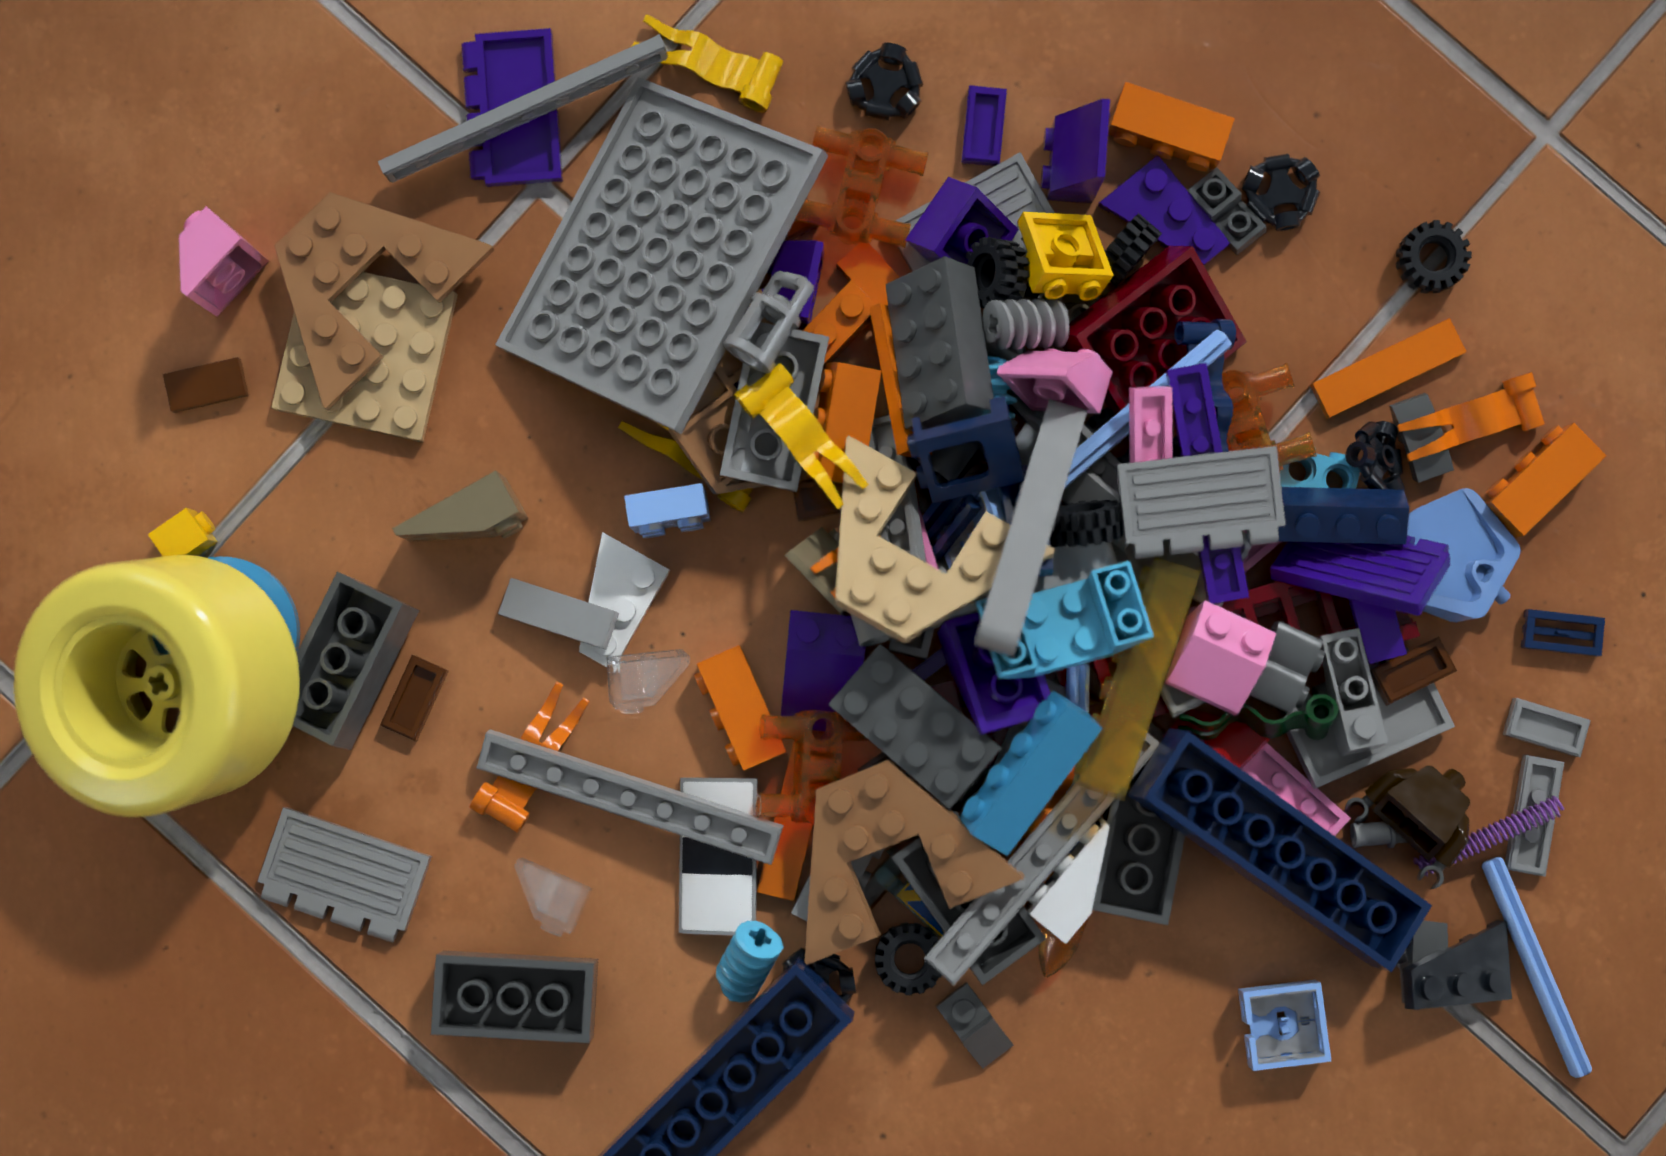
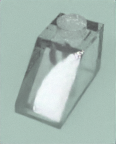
(643, 678)
(552, 896)

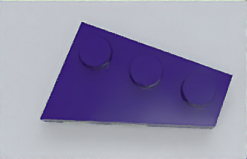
(1169, 208)

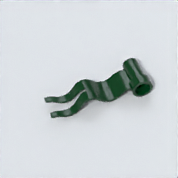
(1315, 719)

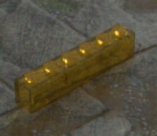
(1138, 681)

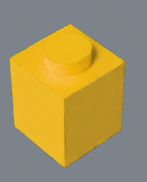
(184, 534)

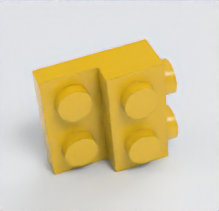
(1064, 255)

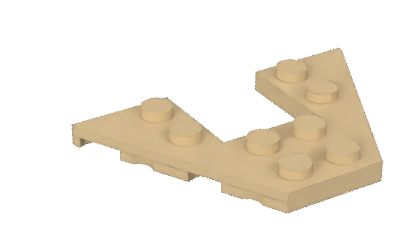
(890, 584)

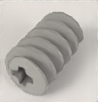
(1026, 323)

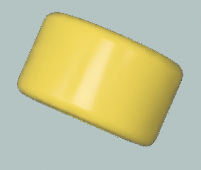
(225, 671)

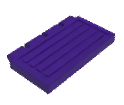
(509, 68)
(1376, 574)

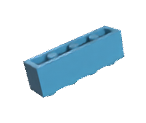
(1029, 773)

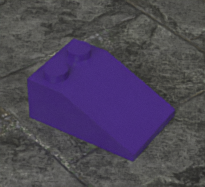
(1076, 153)
(818, 662)
(990, 700)

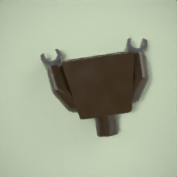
(1424, 811)

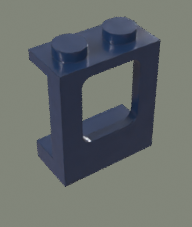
(998, 441)

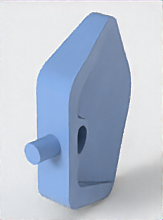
(1479, 552)

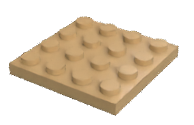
(400, 389)

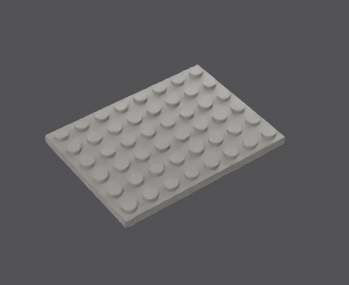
(661, 252)

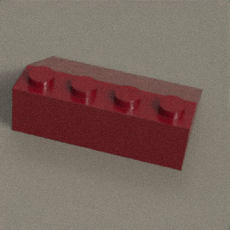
(1138, 320)

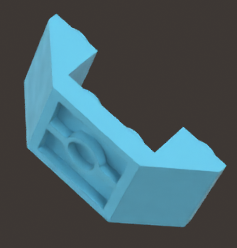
(1077, 624)

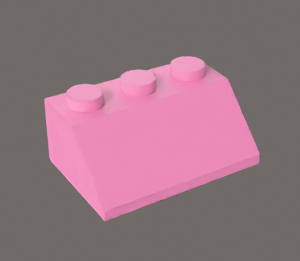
(215, 261)

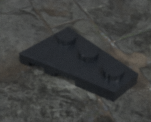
(1462, 974)

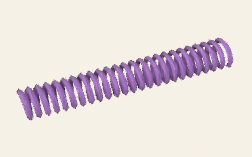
(1501, 826)

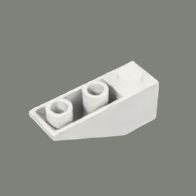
(1070, 892)

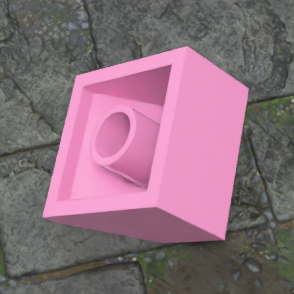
(1065, 377)
(1219, 657)

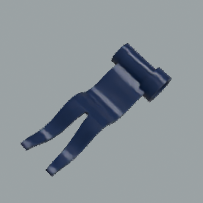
(1192, 335)

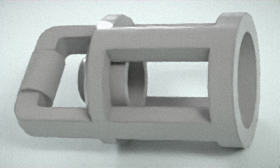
(774, 309)

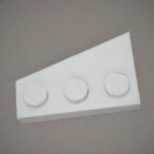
(625, 584)

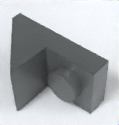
(974, 1025)

